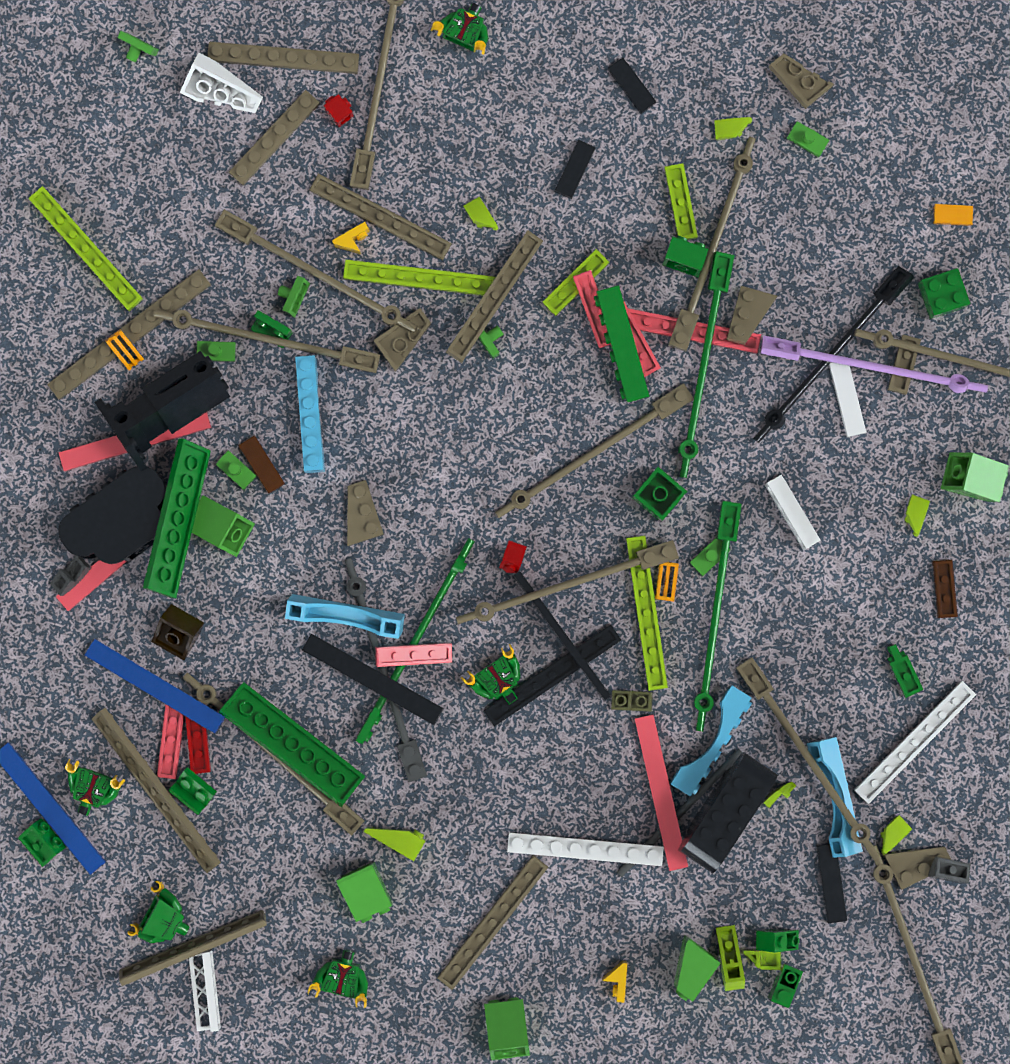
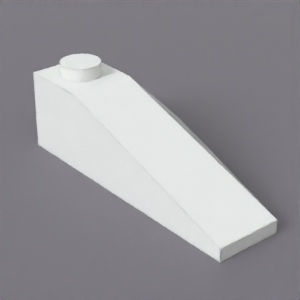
(215, 83)

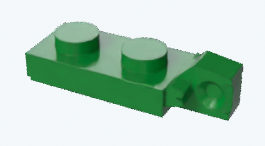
(903, 672)

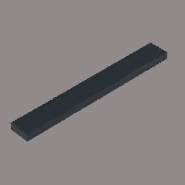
(564, 639)
(552, 675)
(373, 679)

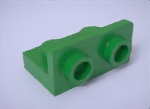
(269, 326)
(192, 791)
(42, 842)

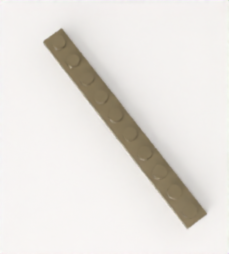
(133, 330)
(156, 790)

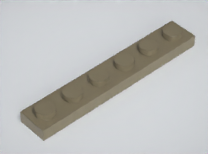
(274, 137)

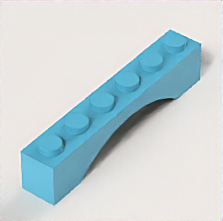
(309, 414)
(318, 610)
(732, 706)
(828, 757)

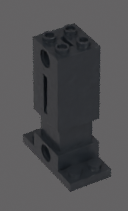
(166, 405)

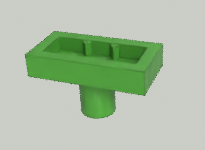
(136, 46)
(808, 139)
(294, 296)
(488, 338)
(218, 350)
(236, 470)
(708, 557)

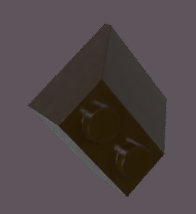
(177, 631)

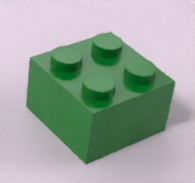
(685, 256)
(944, 293)
(659, 494)

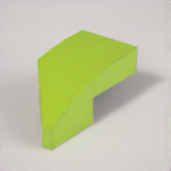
(731, 127)
(479, 214)
(916, 513)
(774, 795)
(894, 833)
(764, 960)

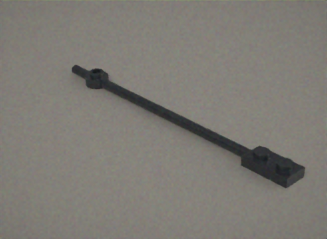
(885, 294)

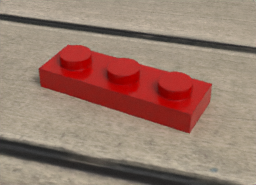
(198, 747)

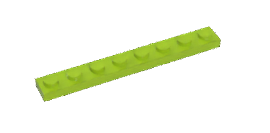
(85, 248)
(417, 277)
(647, 618)

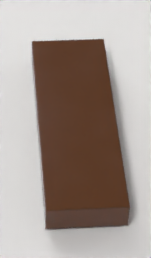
(261, 464)
(945, 589)

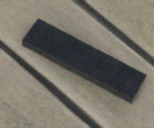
(831, 885)

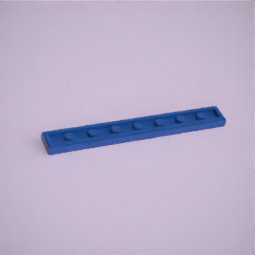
(155, 686)
(50, 809)

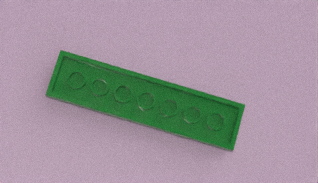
(177, 518)
(292, 744)

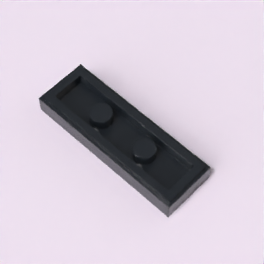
(632, 85)
(575, 169)

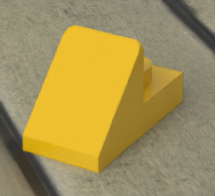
(346, 240)
(618, 974)

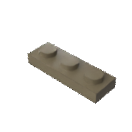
(906, 360)

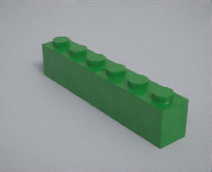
(622, 344)

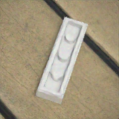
(847, 399)

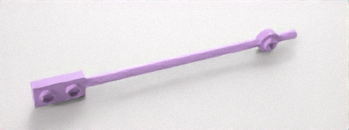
(791, 350)

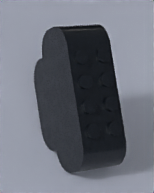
(118, 519)
(727, 812)

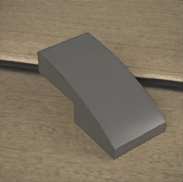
(69, 578)

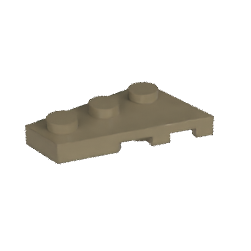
(802, 84)
(748, 313)
(399, 341)
(361, 515)
(913, 865)

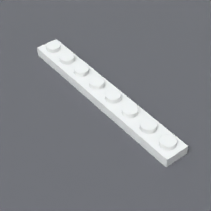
(914, 742)
(585, 849)

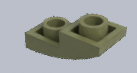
(632, 700)

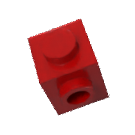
(338, 109)
(512, 557)

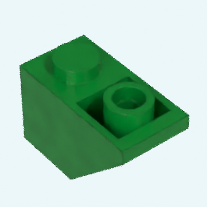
(777, 940)
(785, 985)

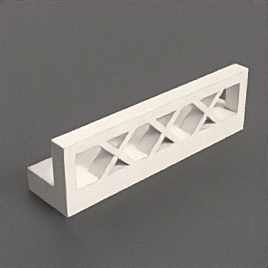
(792, 512)
(211, 992)

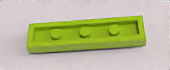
(680, 201)
(567, 289)

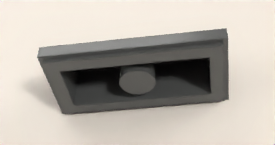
(950, 870)

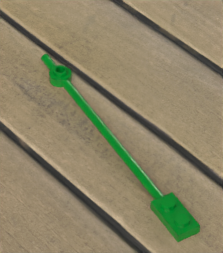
(718, 283)
(726, 532)
(458, 566)

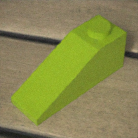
(400, 840)
(730, 958)

